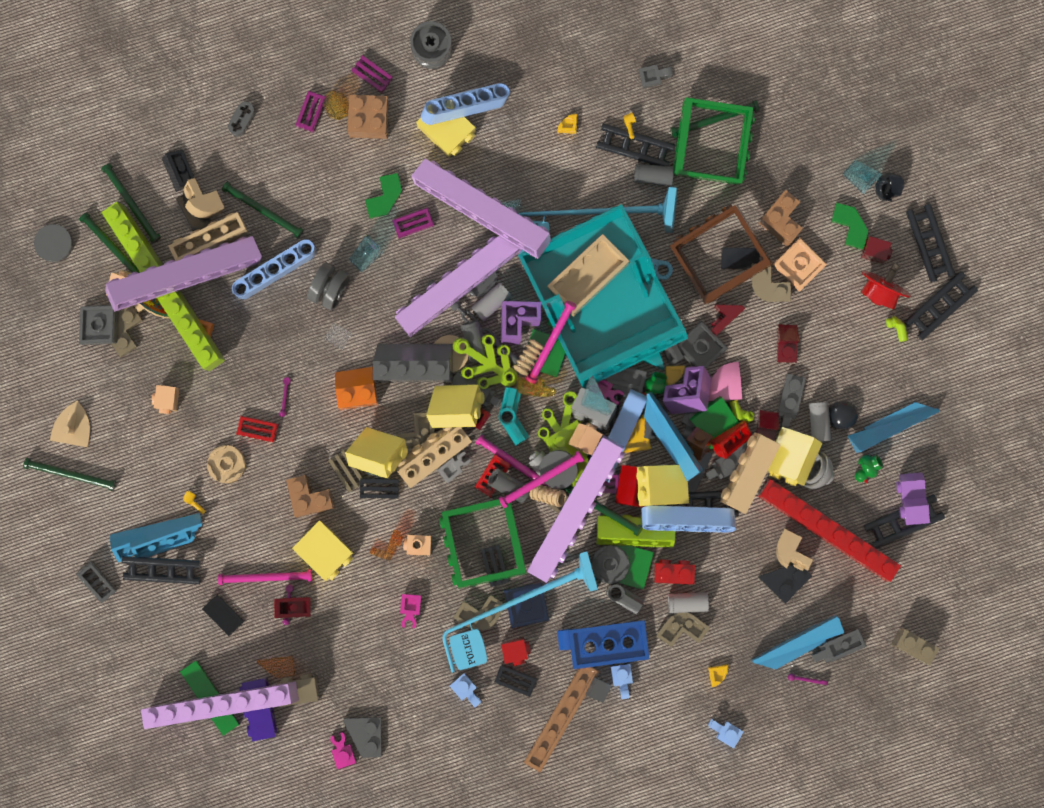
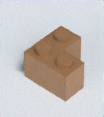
(778, 220)
(306, 502)

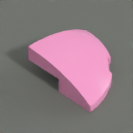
(726, 383)

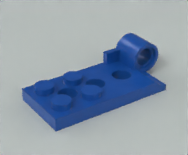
(576, 638)

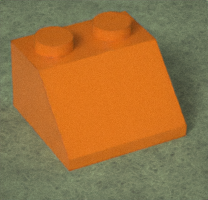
(355, 388)

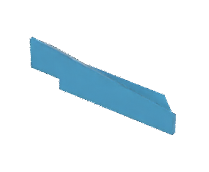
(890, 425)
(671, 438)
(155, 538)
(800, 643)

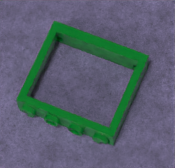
(743, 153)
(453, 559)

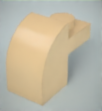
(202, 205)
(787, 552)

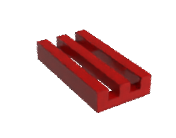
(273, 432)

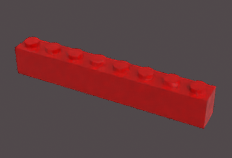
(829, 530)

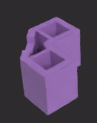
(913, 498)

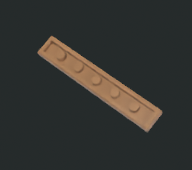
(560, 718)

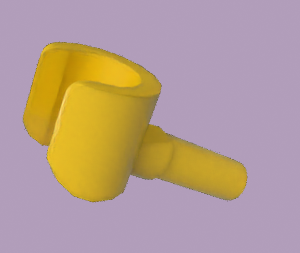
(629, 119)
(189, 498)

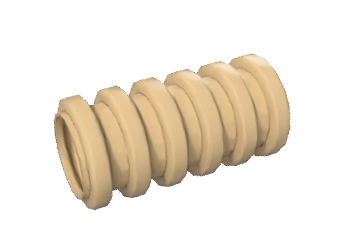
(528, 357)
(548, 495)

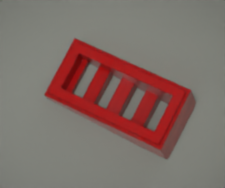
(721, 445)
(506, 465)

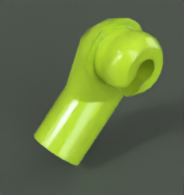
(899, 326)
(740, 414)

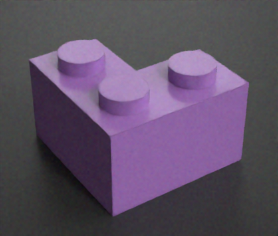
(514, 316)
(691, 395)

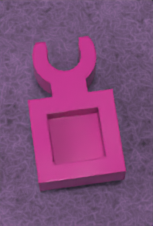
(606, 387)
(410, 606)
(343, 753)

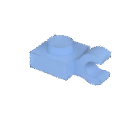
(621, 677)
(464, 688)
(727, 733)

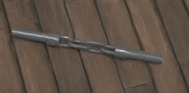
(456, 306)

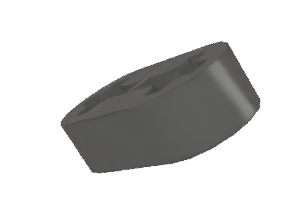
(245, 121)

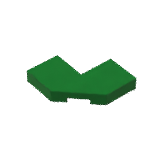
(382, 205)
(849, 217)

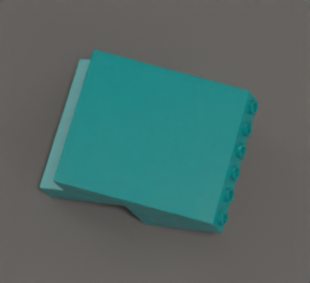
(625, 319)

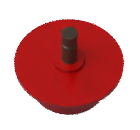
(883, 290)

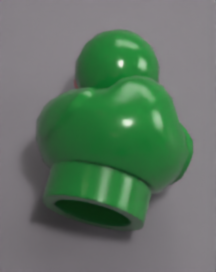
(656, 384)
(870, 466)

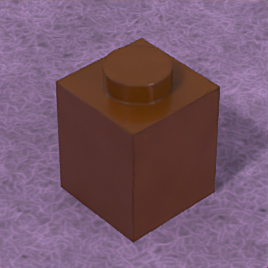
(699, 443)

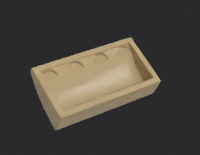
(589, 273)

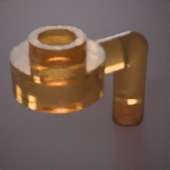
(395, 540)

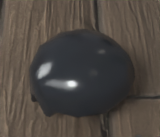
(889, 186)
(843, 415)

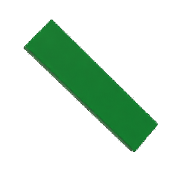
(203, 687)

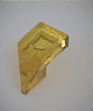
(538, 389)

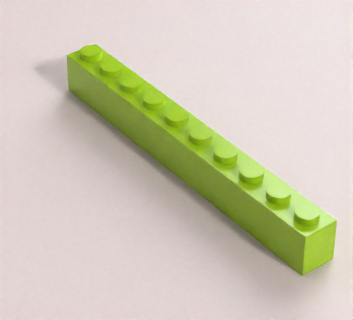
(173, 303)

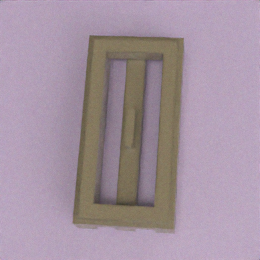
(338, 457)

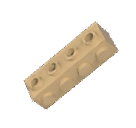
(212, 236)
(432, 454)
(749, 473)

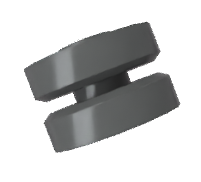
(430, 34)
(328, 286)

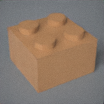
(368, 116)

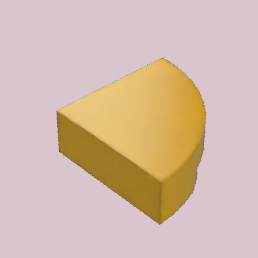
(568, 124)
(674, 373)
(717, 674)

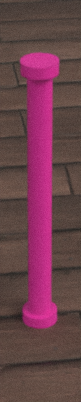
(532, 377)
(506, 457)
(541, 479)
(264, 577)

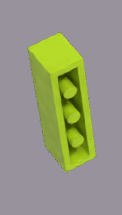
(612, 533)

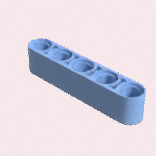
(458, 109)
(264, 269)
(627, 419)
(688, 519)

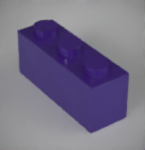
(262, 721)

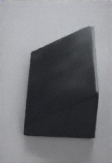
(177, 168)
(194, 222)
(739, 258)
(223, 615)

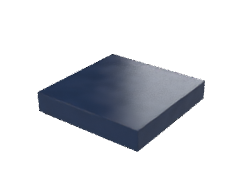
(529, 611)

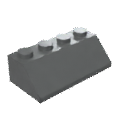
(413, 363)

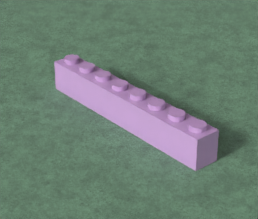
(482, 208)
(182, 273)
(455, 284)
(574, 510)
(220, 705)

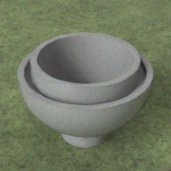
(821, 472)

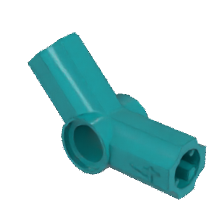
(514, 427)

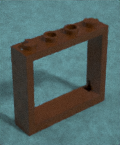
(698, 230)

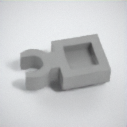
(451, 468)

